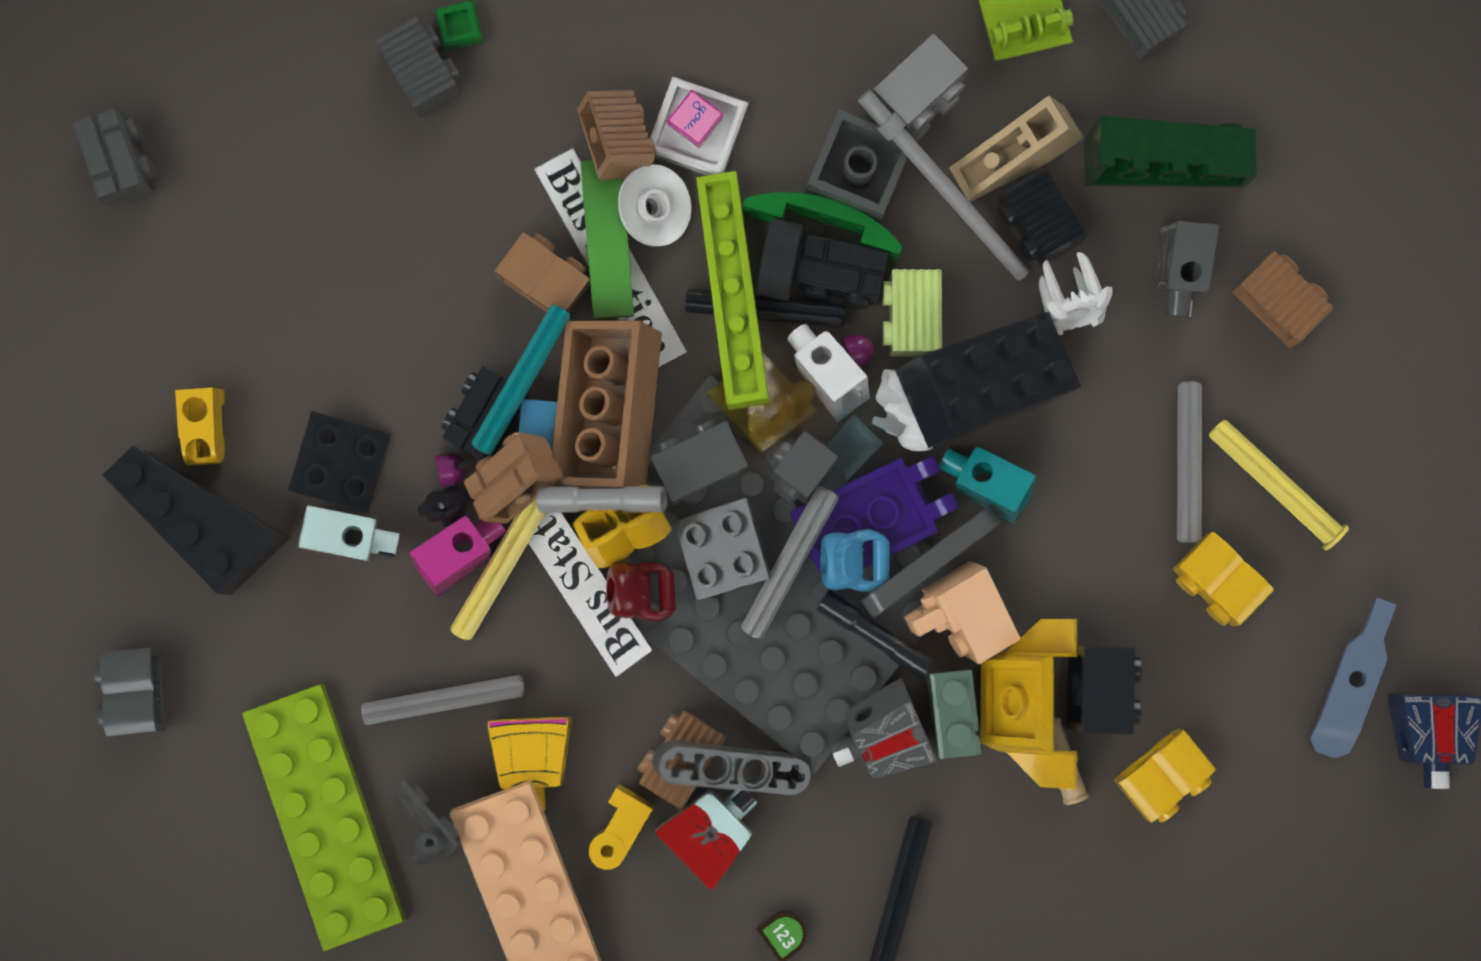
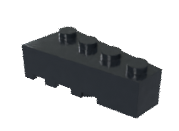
(198, 523)

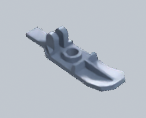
(1347, 703)

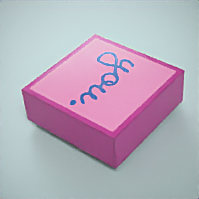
(695, 119)

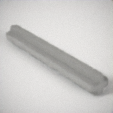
(1189, 462)
(789, 562)
(443, 699)

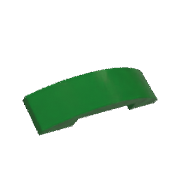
(825, 211)

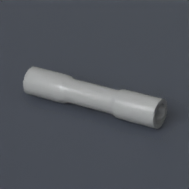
(627, 499)

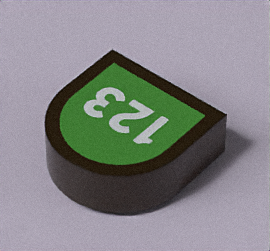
(784, 934)

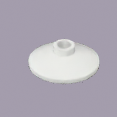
(668, 201)

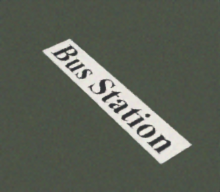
(564, 186)
(585, 593)

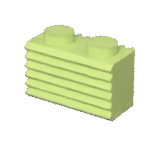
(914, 311)

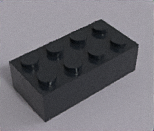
(987, 379)

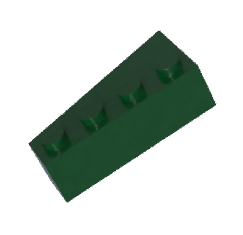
(1168, 154)

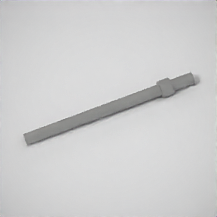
(893, 128)

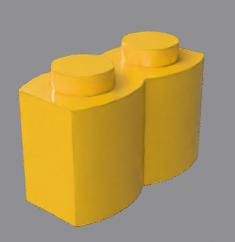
(614, 534)
(1222, 580)
(1165, 776)

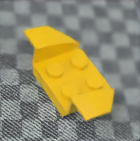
(1020, 703)

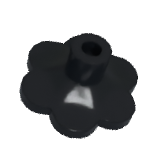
(443, 505)

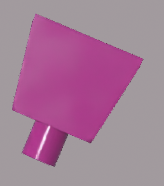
(444, 565)

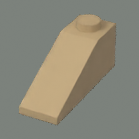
(1017, 149)

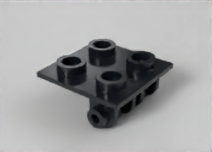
(339, 462)

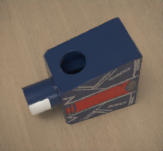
(1436, 732)

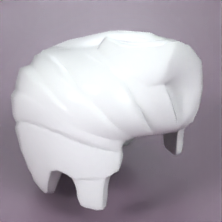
(899, 415)

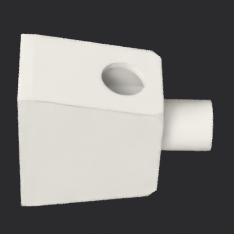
(839, 381)

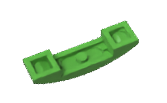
(606, 246)

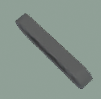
(931, 561)
(731, 772)

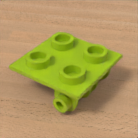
(1025, 26)

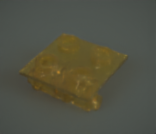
(770, 422)

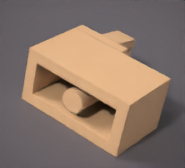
(969, 608)

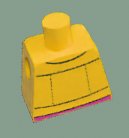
(530, 751)

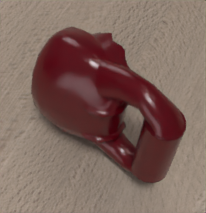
(630, 591)

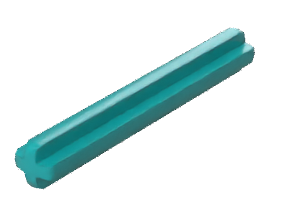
(521, 380)

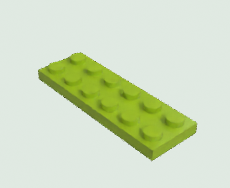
(323, 817)

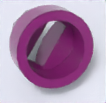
(858, 348)
(446, 469)

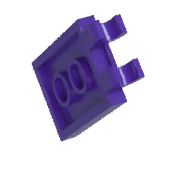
(887, 503)

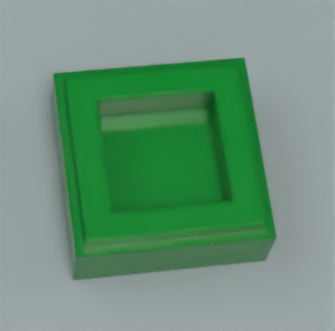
(459, 25)

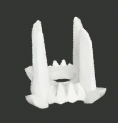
(1090, 302)

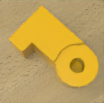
(200, 425)
(613, 843)

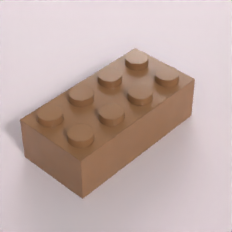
(606, 404)

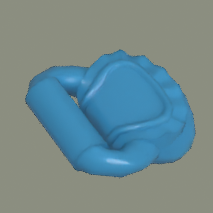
(843, 560)

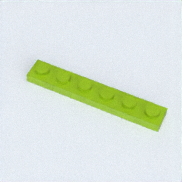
(732, 291)

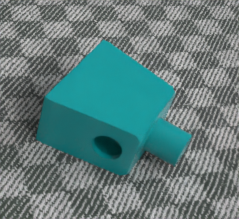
(1006, 489)

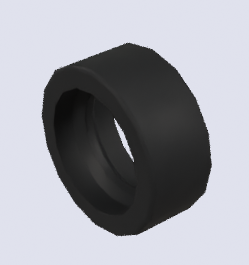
(780, 259)

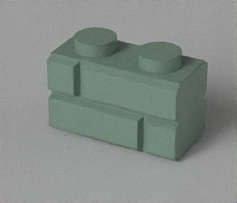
(953, 714)

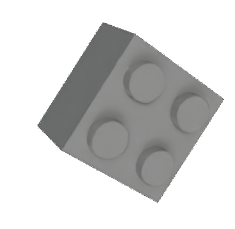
(923, 86)

